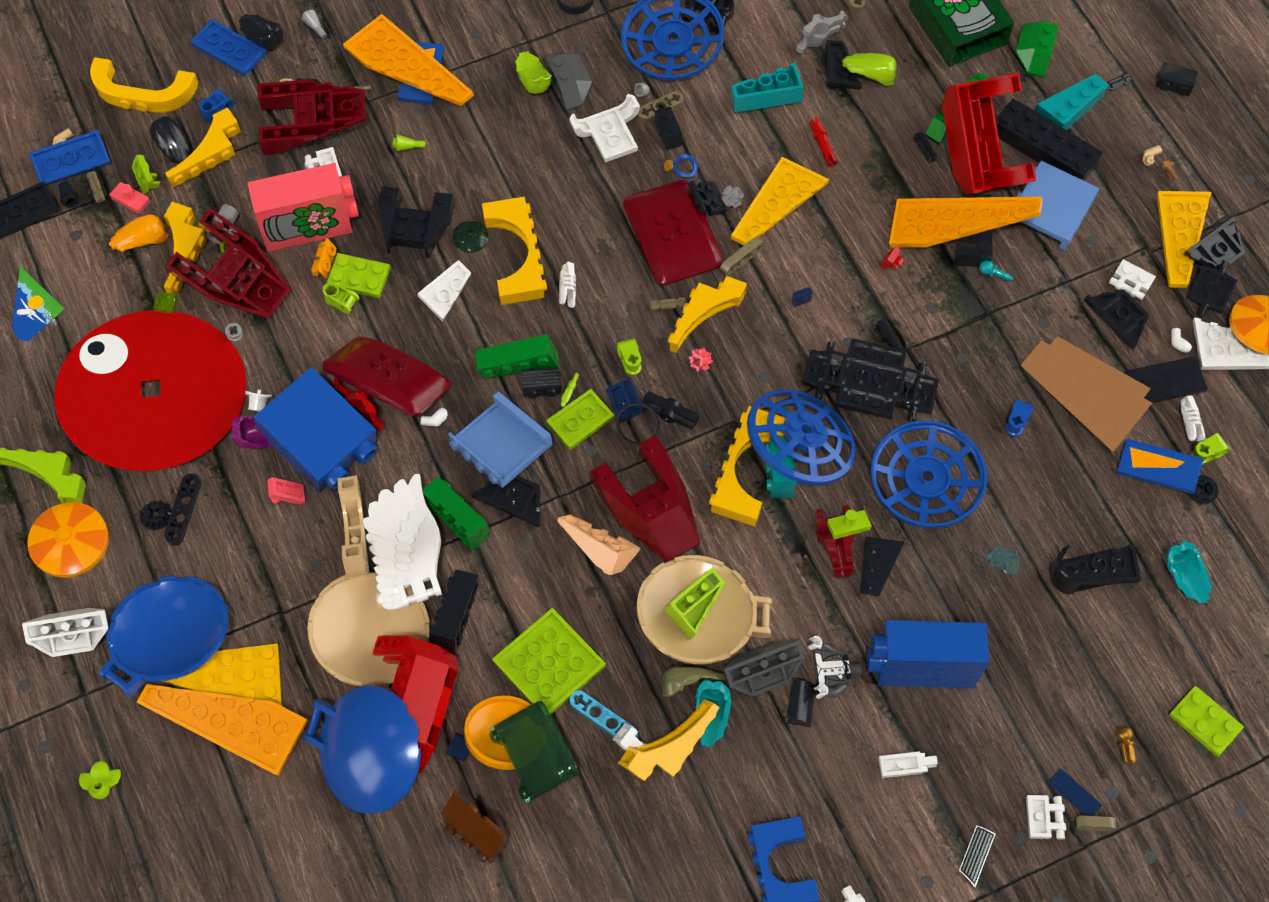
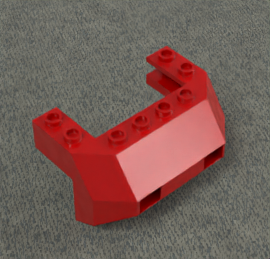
(975, 138)
(422, 682)

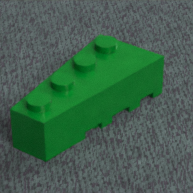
(516, 356)
(456, 513)

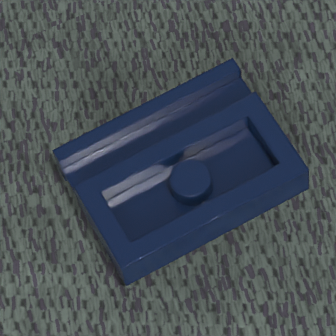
(622, 395)

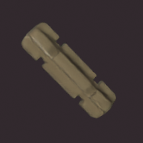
(95, 186)
(667, 304)

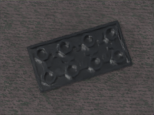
(1170, 379)

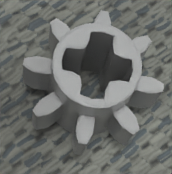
(732, 196)

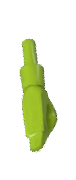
(569, 390)

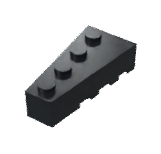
(975, 247)
(454, 613)

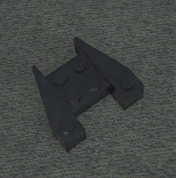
(412, 226)

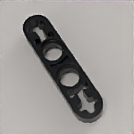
(186, 509)

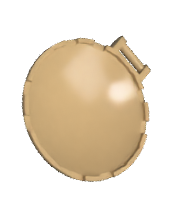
(347, 624)
(725, 627)

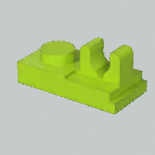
(145, 179)

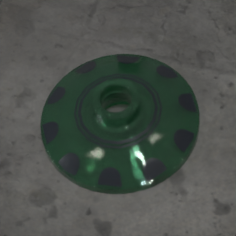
(473, 242)

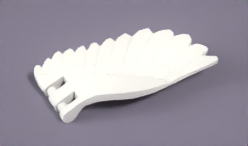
(404, 544)

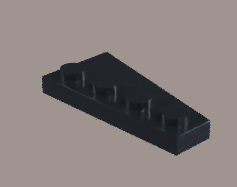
(1113, 567)

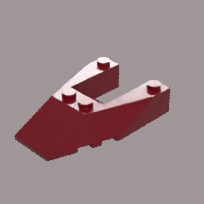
(317, 112)
(240, 276)
(657, 513)

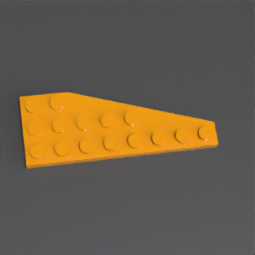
(394, 54)
(939, 220)
(246, 726)

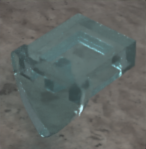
(1004, 559)

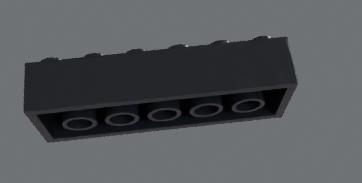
(1046, 141)

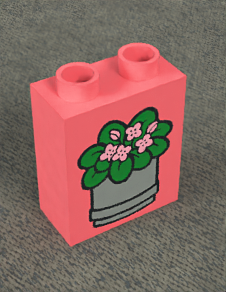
(303, 206)

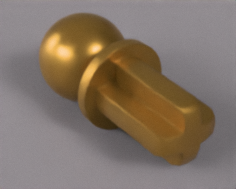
(1125, 735)

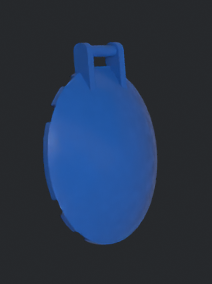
(164, 631)
(367, 748)

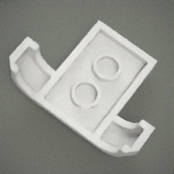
(609, 129)

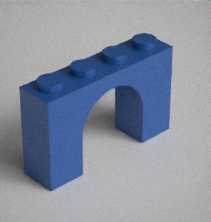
(767, 838)

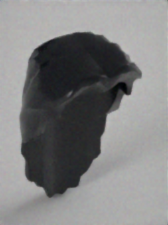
(261, 31)
(170, 138)

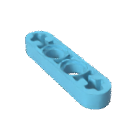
(599, 721)

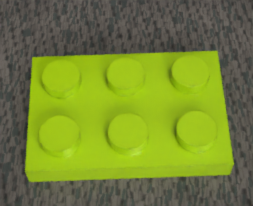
(360, 275)
(580, 419)
(1206, 721)

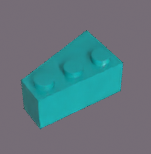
(778, 484)

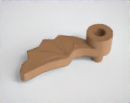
(1170, 172)

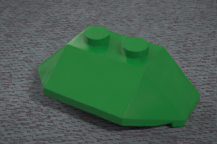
(1036, 46)

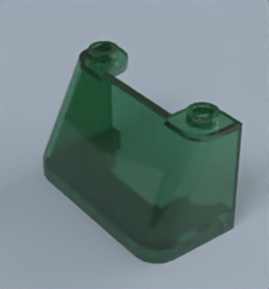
(535, 750)

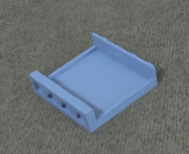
(1063, 204)
(501, 441)

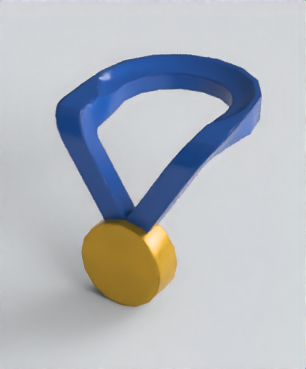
(670, 165)

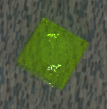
(165, 302)

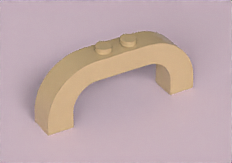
(355, 548)

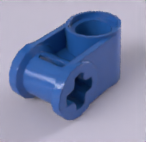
(214, 104)
(1019, 416)

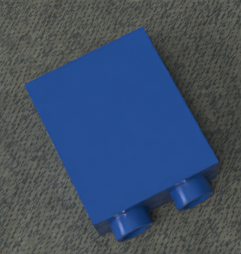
(316, 430)
(929, 654)

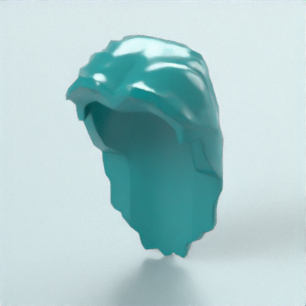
(1189, 571)
(721, 696)

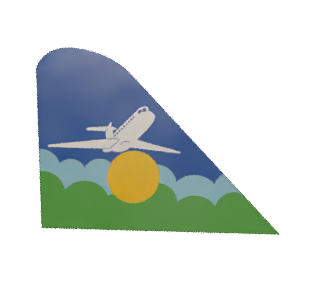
(29, 307)

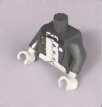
(831, 669)

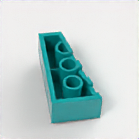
(768, 90)
(1072, 103)

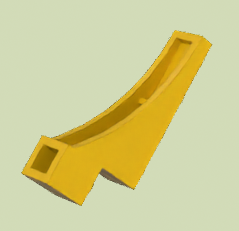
(211, 151)
(186, 237)
(705, 303)
(672, 749)

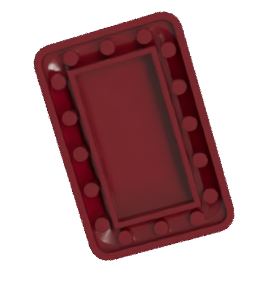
(672, 233)
(387, 375)

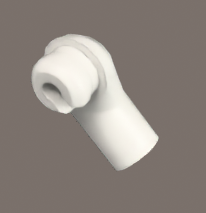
(1178, 342)
(436, 419)

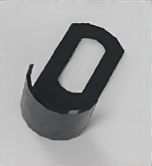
(1062, 581)

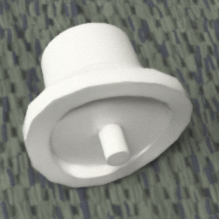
(257, 401)

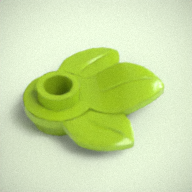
(99, 777)

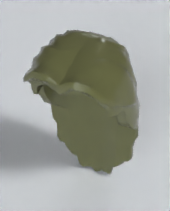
(679, 676)

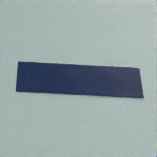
(1074, 793)

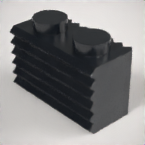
(1176, 79)
(668, 128)
(540, 382)

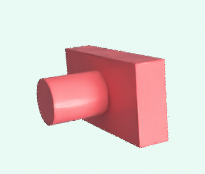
(130, 197)
(286, 491)

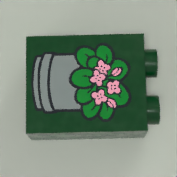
(963, 26)

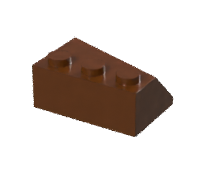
(473, 829)

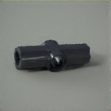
(671, 410)

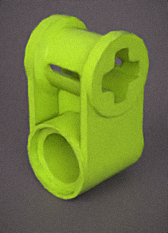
(342, 299)
(629, 356)
(1211, 448)

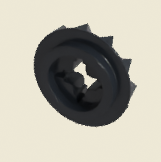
(1209, 494)
(155, 523)

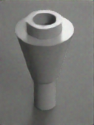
(310, 19)

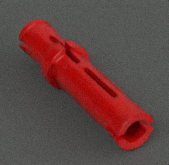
(820, 136)

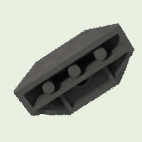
(569, 78)
(764, 667)

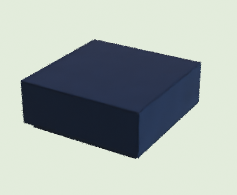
(802, 296)
(458, 748)

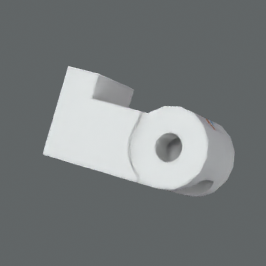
(626, 737)

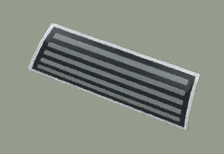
(976, 854)

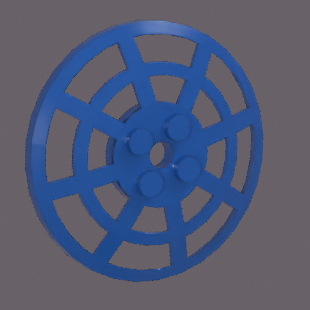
(669, 28)
(806, 442)
(929, 465)

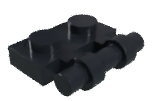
(711, 198)

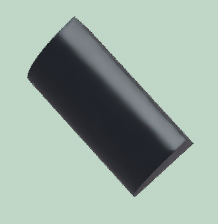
(801, 703)

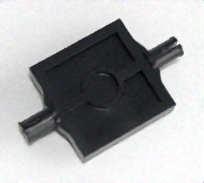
(1212, 289)

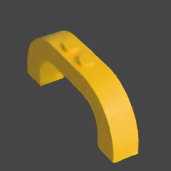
(142, 99)

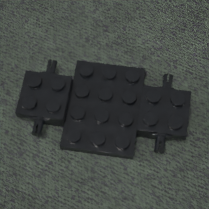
(871, 379)

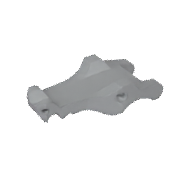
(819, 29)

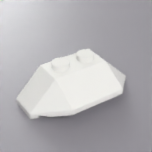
(66, 631)

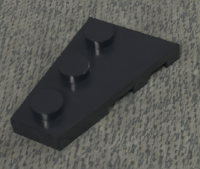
(837, 74)
(877, 564)

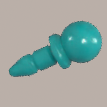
(987, 267)

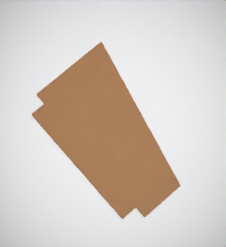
(1090, 389)

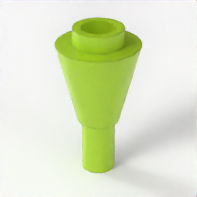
(403, 143)

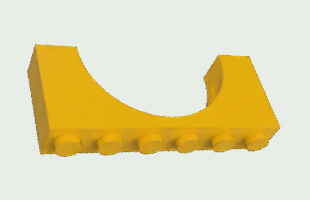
(527, 281)
(730, 498)

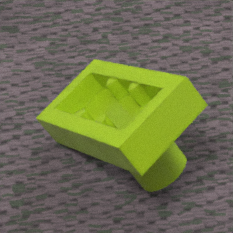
(849, 524)

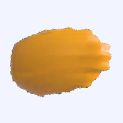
(139, 232)

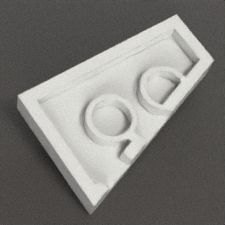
(445, 289)

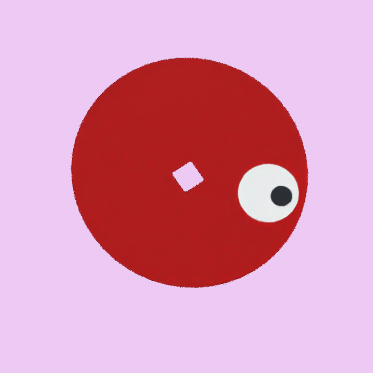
(102, 398)

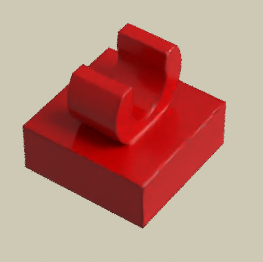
(892, 259)

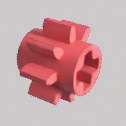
(700, 359)

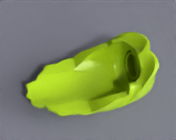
(873, 66)
(532, 73)

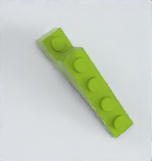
(49, 467)

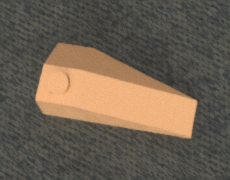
(605, 551)

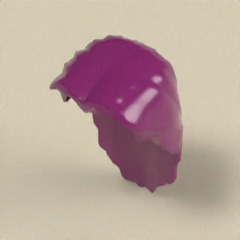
(246, 435)

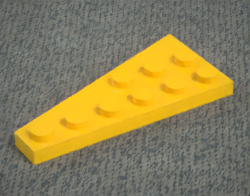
(780, 195)
(1181, 228)

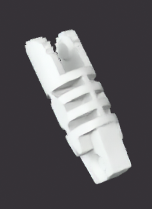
(567, 284)
(1192, 419)

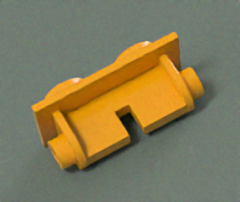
(325, 256)

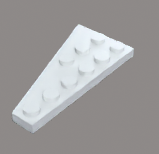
(1222, 350)

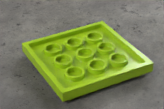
(549, 661)

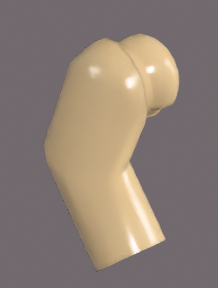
(63, 136)
(1148, 155)

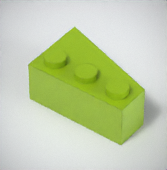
(693, 604)

